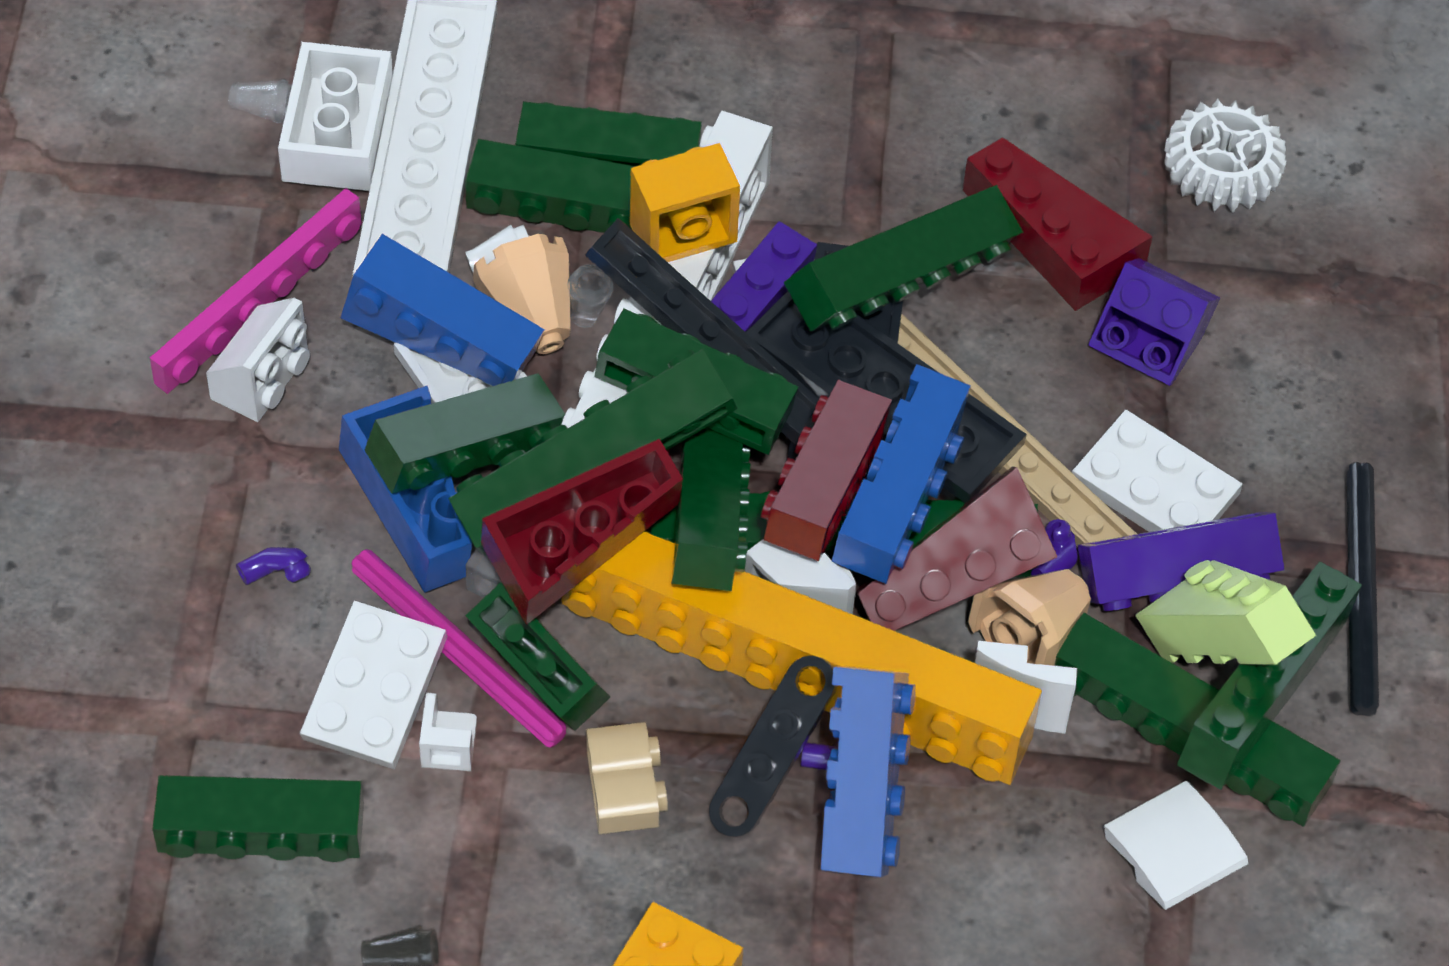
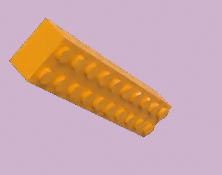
(763, 628)

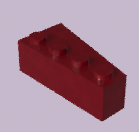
(576, 526)

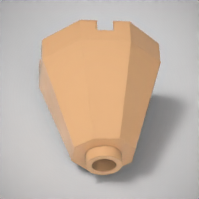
(532, 281)
(1031, 612)

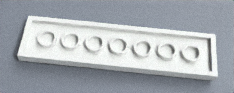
(429, 128)

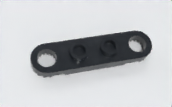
(773, 746)

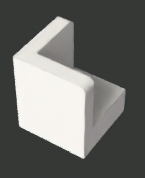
(446, 737)

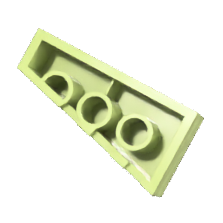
(1226, 617)

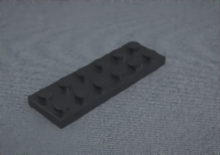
(878, 364)

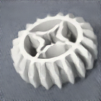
(1220, 168)

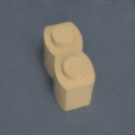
(623, 777)

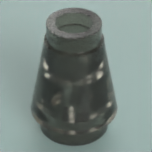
(402, 948)

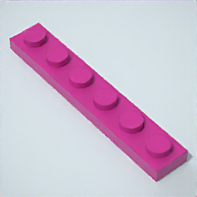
(263, 284)

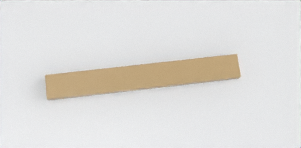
(1045, 477)

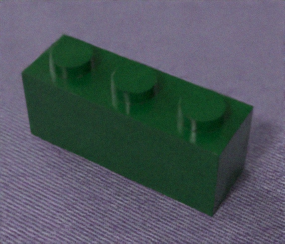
(538, 658)

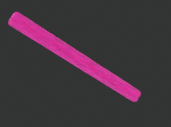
(461, 649)

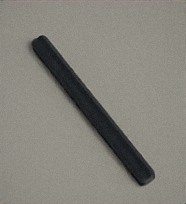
(1362, 568)

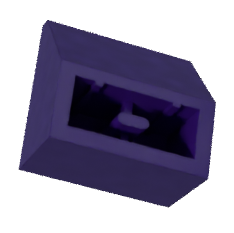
(1153, 320)

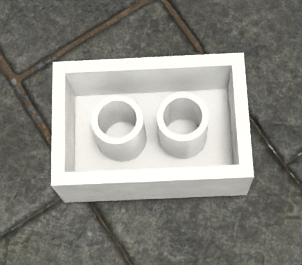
(335, 116)

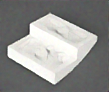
(1055, 681)
(1176, 844)

